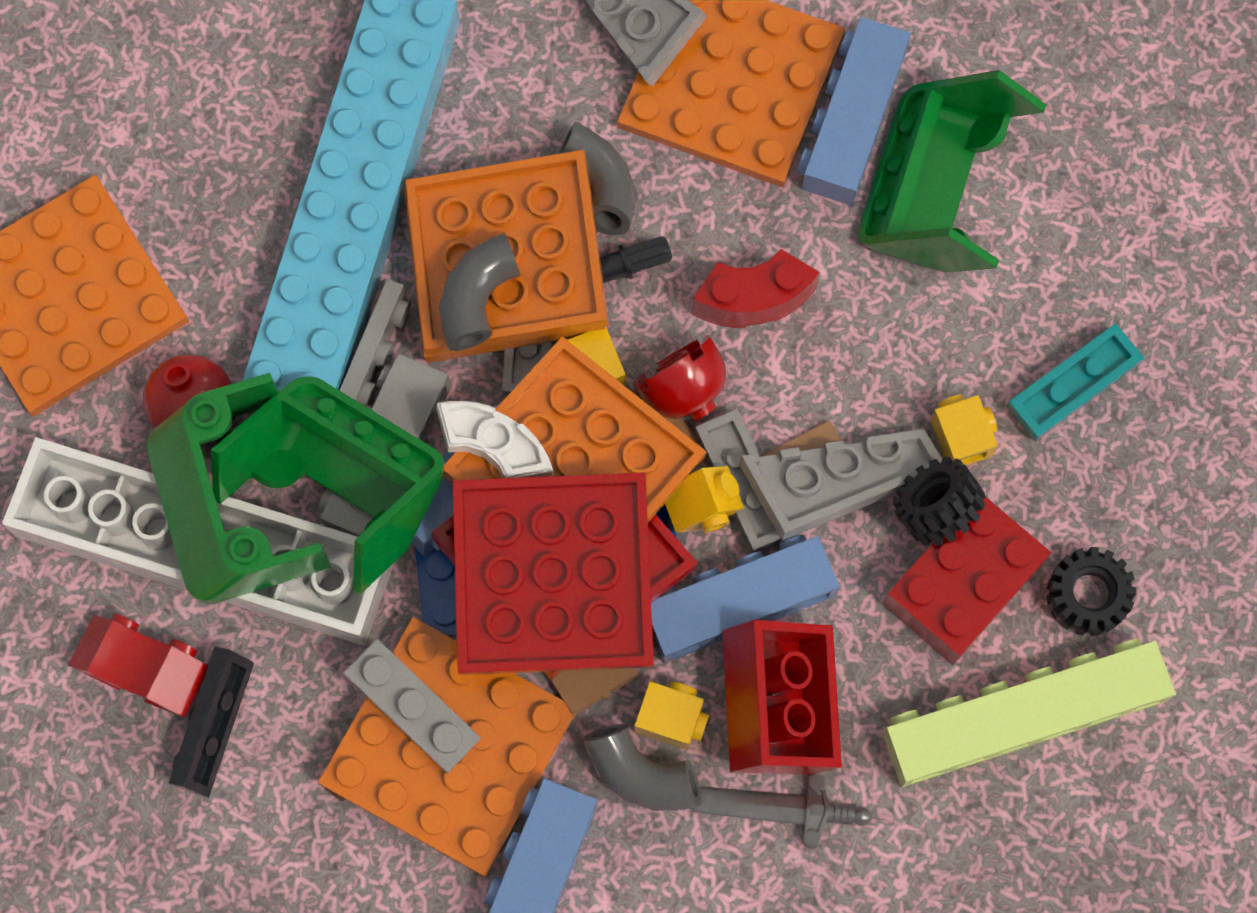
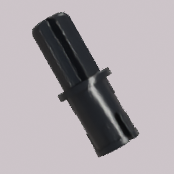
(635, 258)

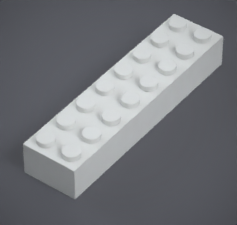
(119, 521)

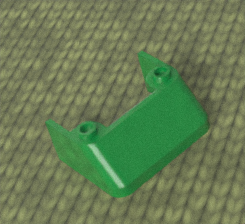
(928, 165)
(344, 448)
(213, 561)

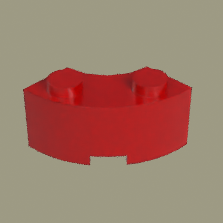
(755, 294)
(138, 664)

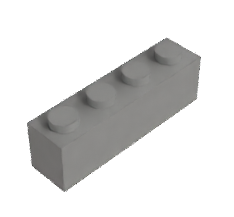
(408, 400)

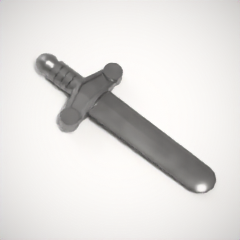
(805, 810)

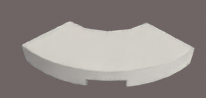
(494, 437)

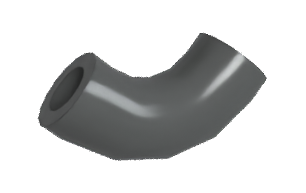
(609, 180)
(468, 290)
(637, 777)

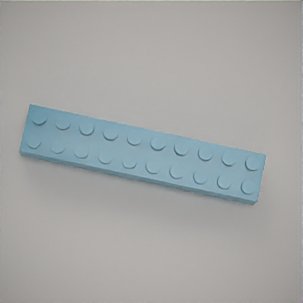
(355, 191)

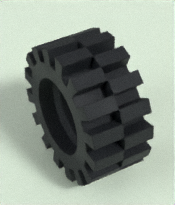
(939, 501)
(1110, 572)

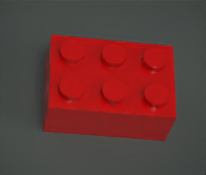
(966, 582)
(781, 698)

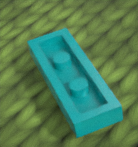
(1075, 382)

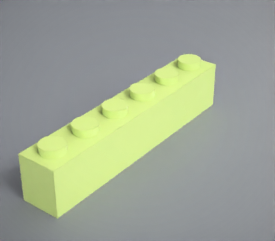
(1028, 712)

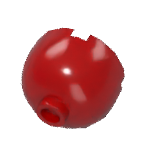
(685, 381)
(177, 382)

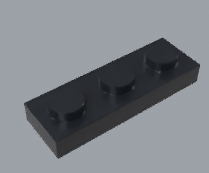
(211, 722)

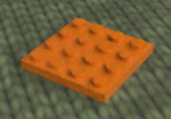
(739, 87)
(550, 228)
(76, 296)
(590, 427)
(483, 795)

